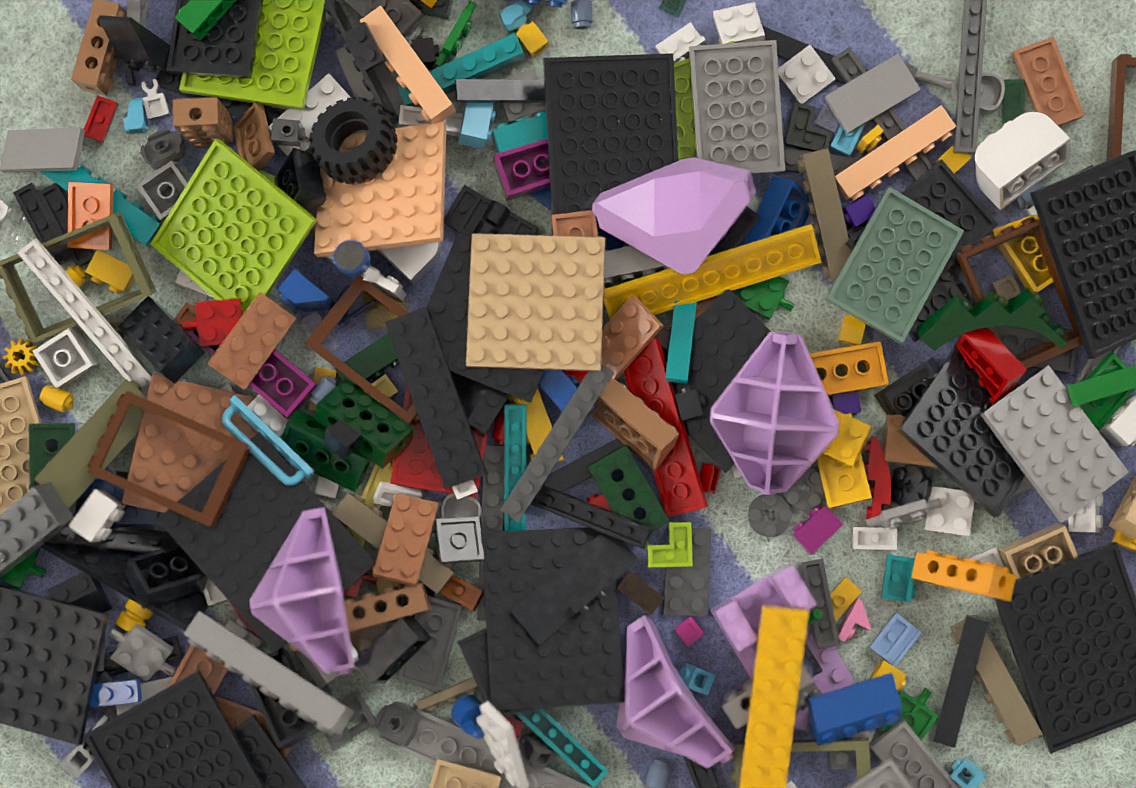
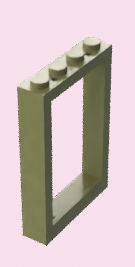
(24, 306)
(861, 746)

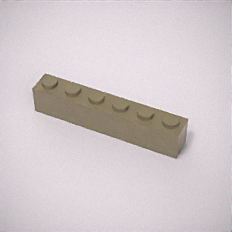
(826, 211)
(371, 526)
(1001, 692)

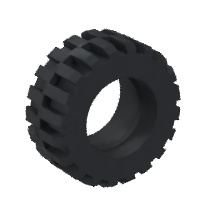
(340, 122)

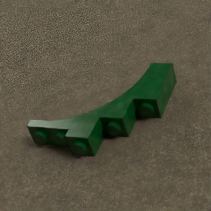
(960, 317)

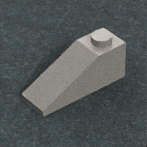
(81, 755)

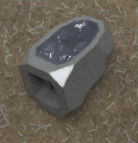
(535, 751)

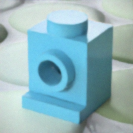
(693, 677)
(967, 781)

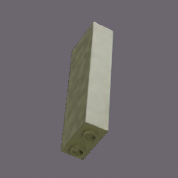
(70, 466)

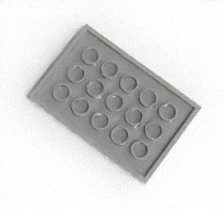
(738, 105)
(1054, 444)

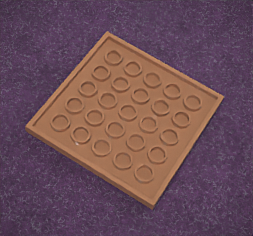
(174, 457)

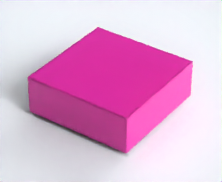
(689, 631)

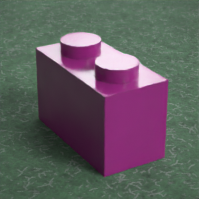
(816, 529)

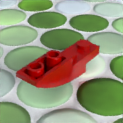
(877, 471)

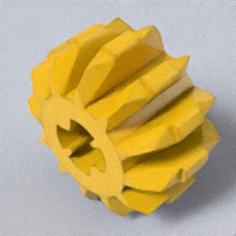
(17, 363)

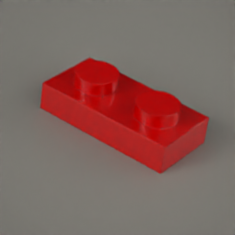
(100, 119)

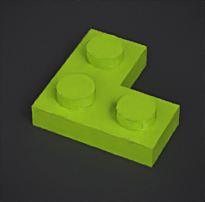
(678, 551)

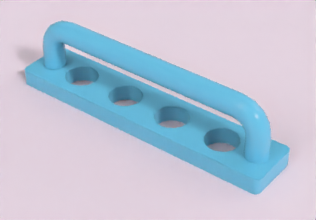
(281, 447)

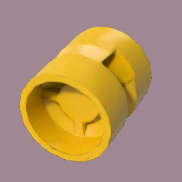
(133, 615)

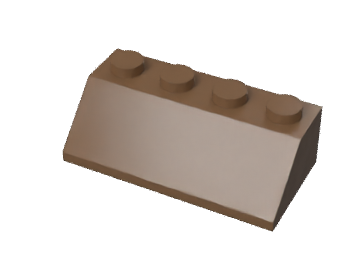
(634, 424)
(896, 447)

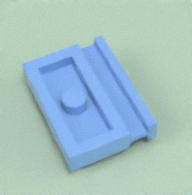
(895, 639)

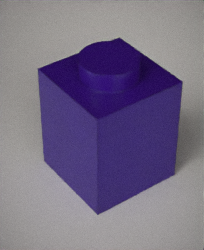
(858, 211)
(846, 402)

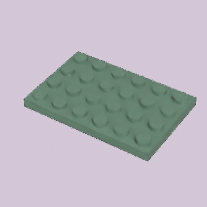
(894, 265)

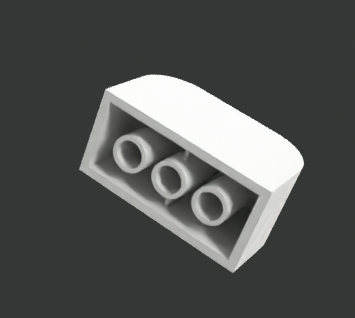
(1019, 157)
(414, 260)

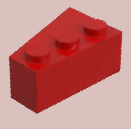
(992, 361)

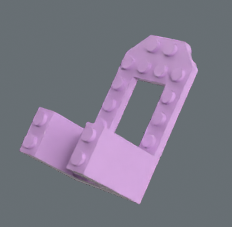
(740, 623)

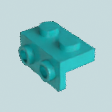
(897, 579)

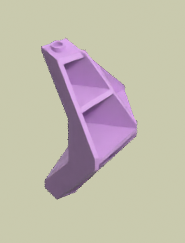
(676, 210)
(775, 415)
(304, 596)
(660, 705)

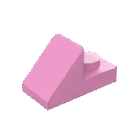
(857, 615)

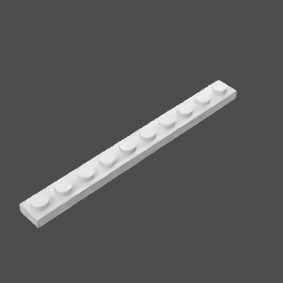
(85, 314)

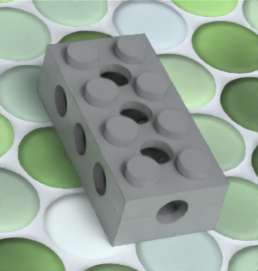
(738, 711)

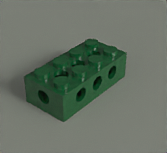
(380, 429)
(307, 438)
(38, 454)
(631, 478)

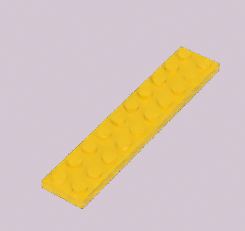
(720, 272)
(773, 697)

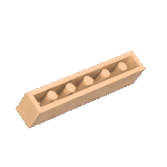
(409, 68)
(894, 153)

